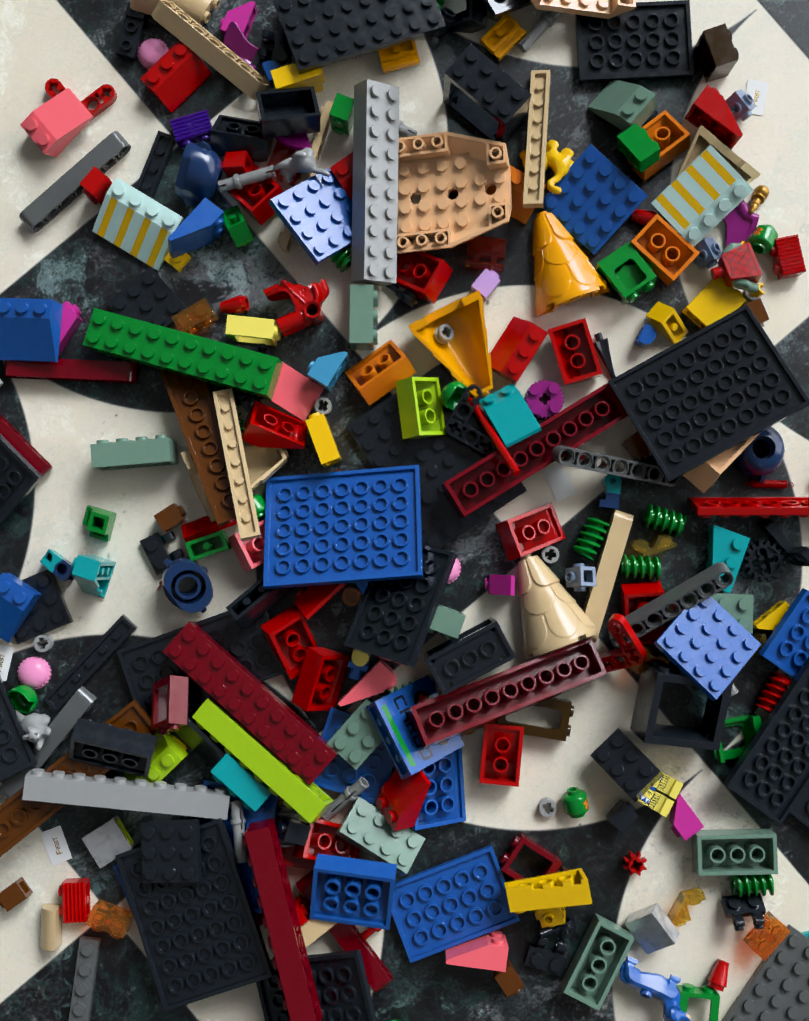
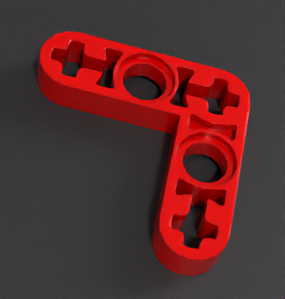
(93, 97)
(626, 649)

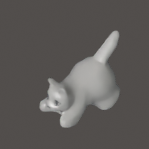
(302, 162)
(35, 728)

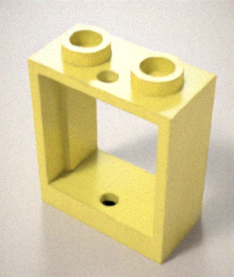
(252, 330)

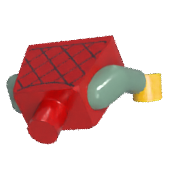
(739, 268)

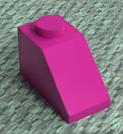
(242, 15)
(500, 584)
(683, 819)

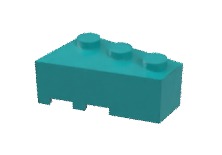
(726, 548)
(93, 574)
(240, 782)

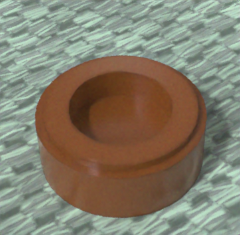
(351, 596)

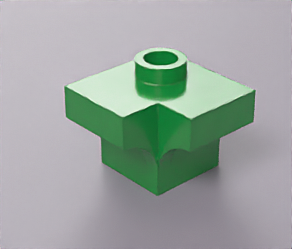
(99, 522)

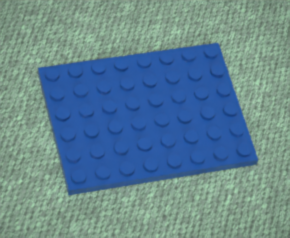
(343, 527)

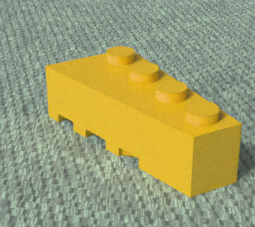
(548, 891)

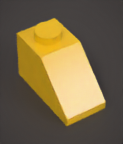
(667, 322)
(771, 617)

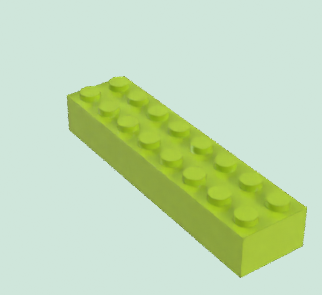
(267, 767)

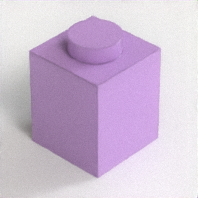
(486, 283)

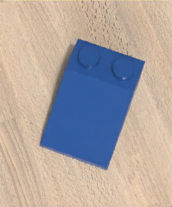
(198, 229)
(15, 604)

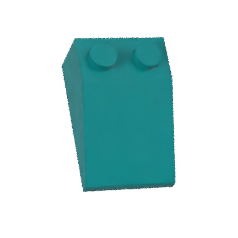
(509, 415)

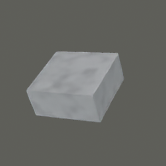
(108, 841)
(652, 928)

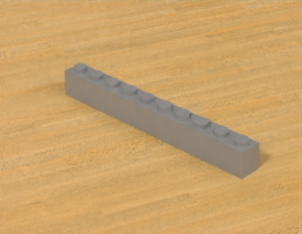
(126, 794)

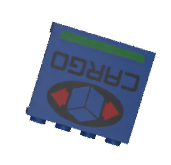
(398, 733)

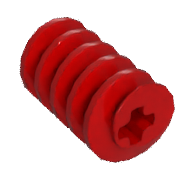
(774, 692)

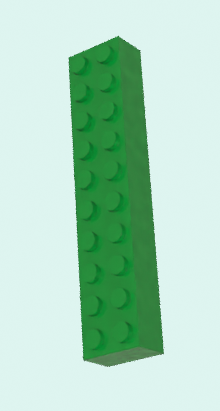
(183, 353)

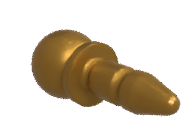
(759, 195)

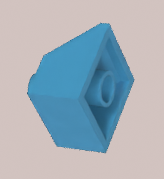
(328, 369)

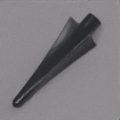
(602, 348)

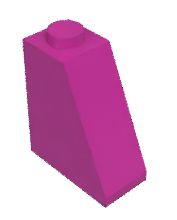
(69, 323)

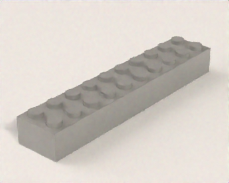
(375, 183)

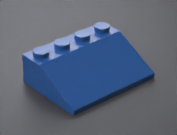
(30, 329)
(446, 794)
(353, 891)

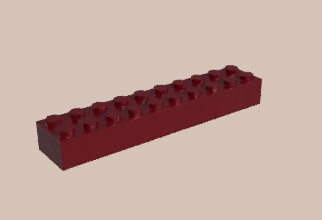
(567, 428)
(506, 692)
(250, 702)
(282, 921)

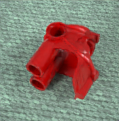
(305, 300)

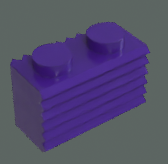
(192, 128)

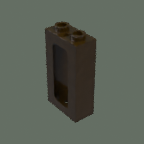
(564, 729)

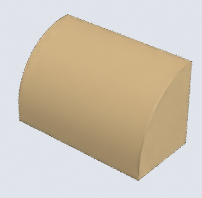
(51, 927)

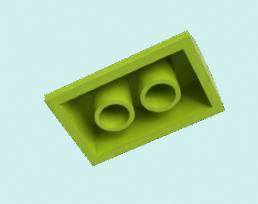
(420, 407)
(166, 758)

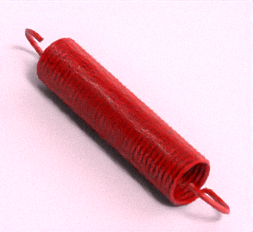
(769, 484)

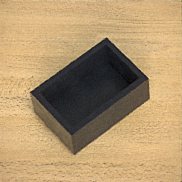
(288, 112)
(626, 765)

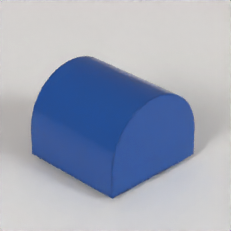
(267, 67)
(646, 336)

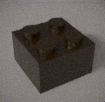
(716, 52)

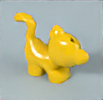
(558, 162)

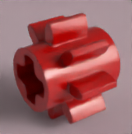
(639, 863)

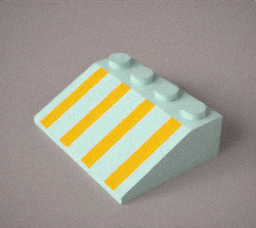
(702, 196)
(136, 223)

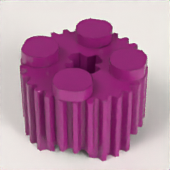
(549, 390)

